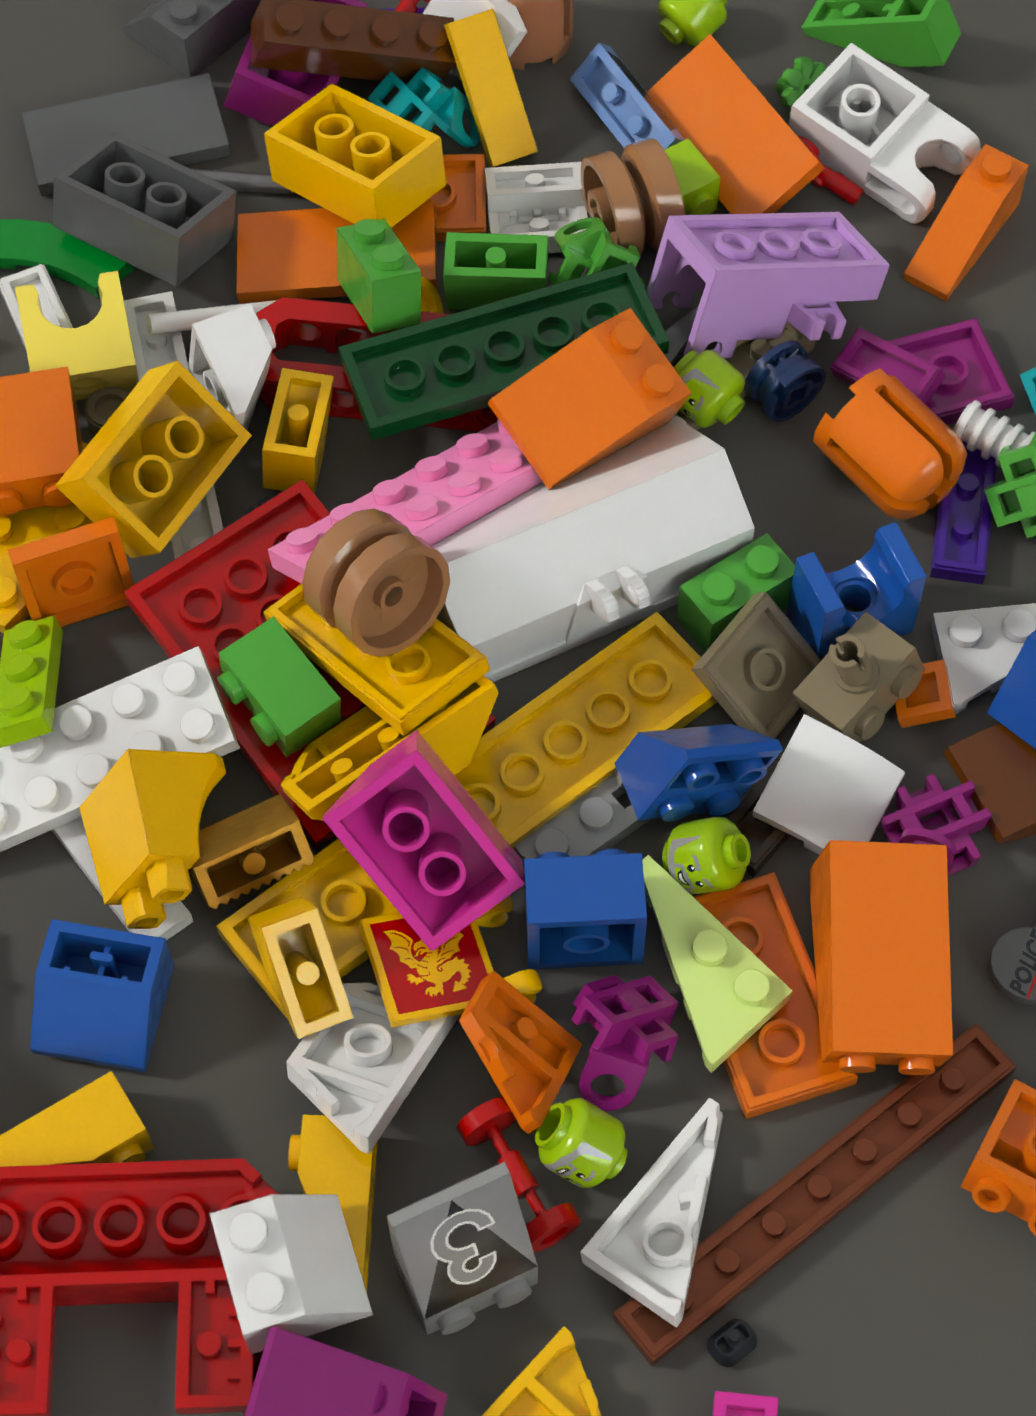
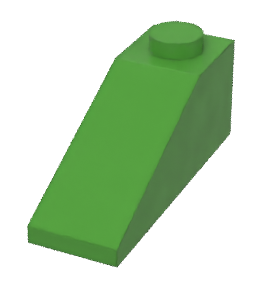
(888, 30)

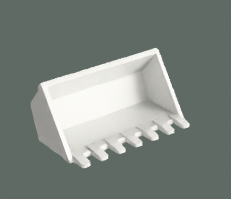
(593, 549)

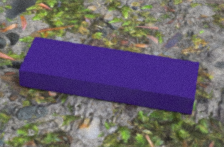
(964, 524)

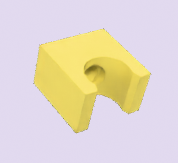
(95, 353)

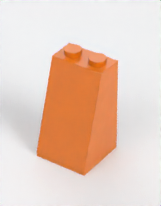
(882, 955)

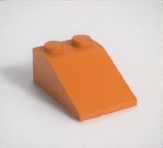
(591, 399)

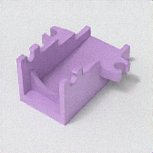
(764, 273)

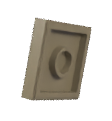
(757, 667)

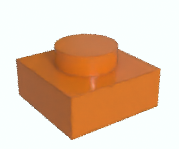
(931, 698)

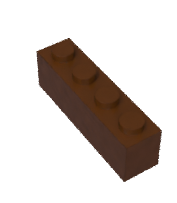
(348, 40)

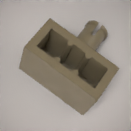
(860, 679)

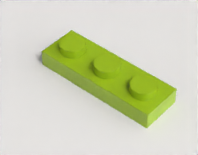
(29, 679)

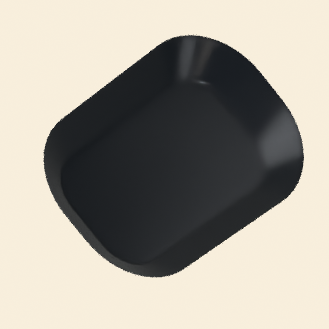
(732, 1342)

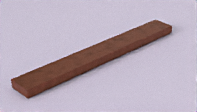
(822, 1189)

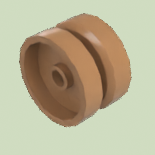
(632, 193)
(376, 582)

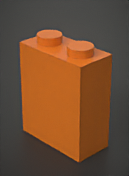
(36, 438)

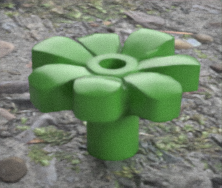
(798, 80)

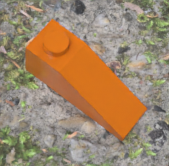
(968, 221)

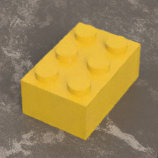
(355, 158)
(154, 459)

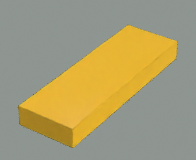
(491, 88)

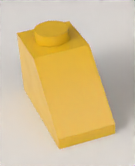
(297, 430)
(301, 966)

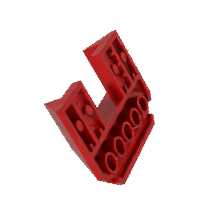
(122, 1240)

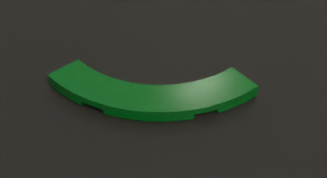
(61, 253)

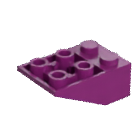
(321, 1380)

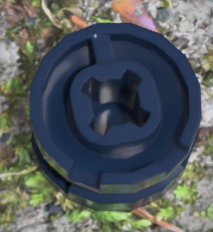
(786, 382)

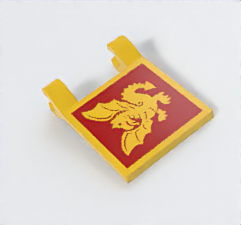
(438, 983)

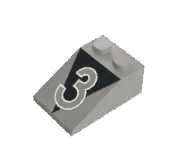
(464, 1251)

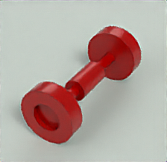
(487, 1123)

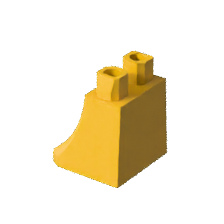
(147, 829)

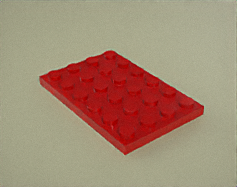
(219, 597)

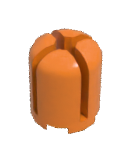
(892, 447)

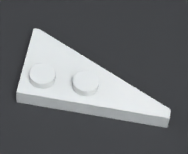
(656, 1229)

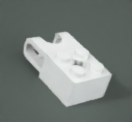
(881, 132)

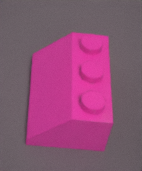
(425, 841)

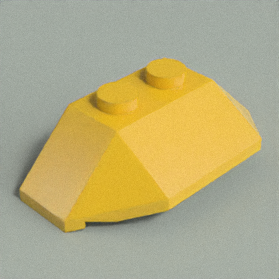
(347, 750)

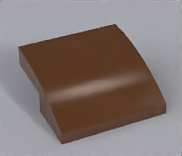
(1003, 779)

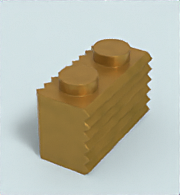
(249, 851)

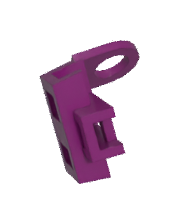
(940, 829)
(627, 1034)

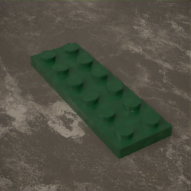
(474, 354)

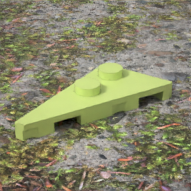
(721, 980)

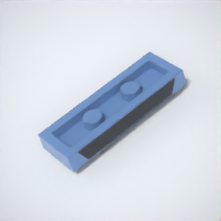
(622, 100)

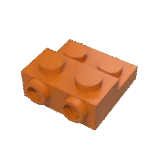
(1005, 1164)

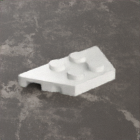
(363, 1066)

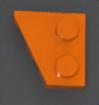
(519, 1047)

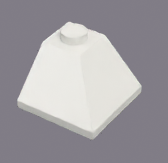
(232, 359)

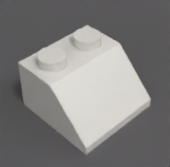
(290, 1265)

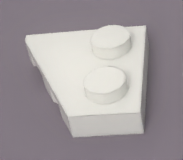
(980, 646)

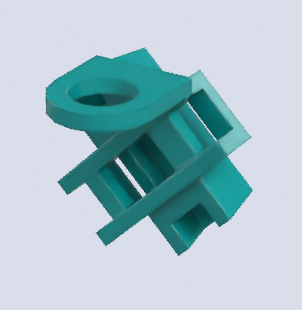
(435, 101)

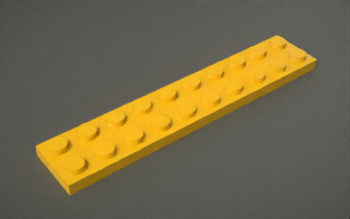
(518, 776)

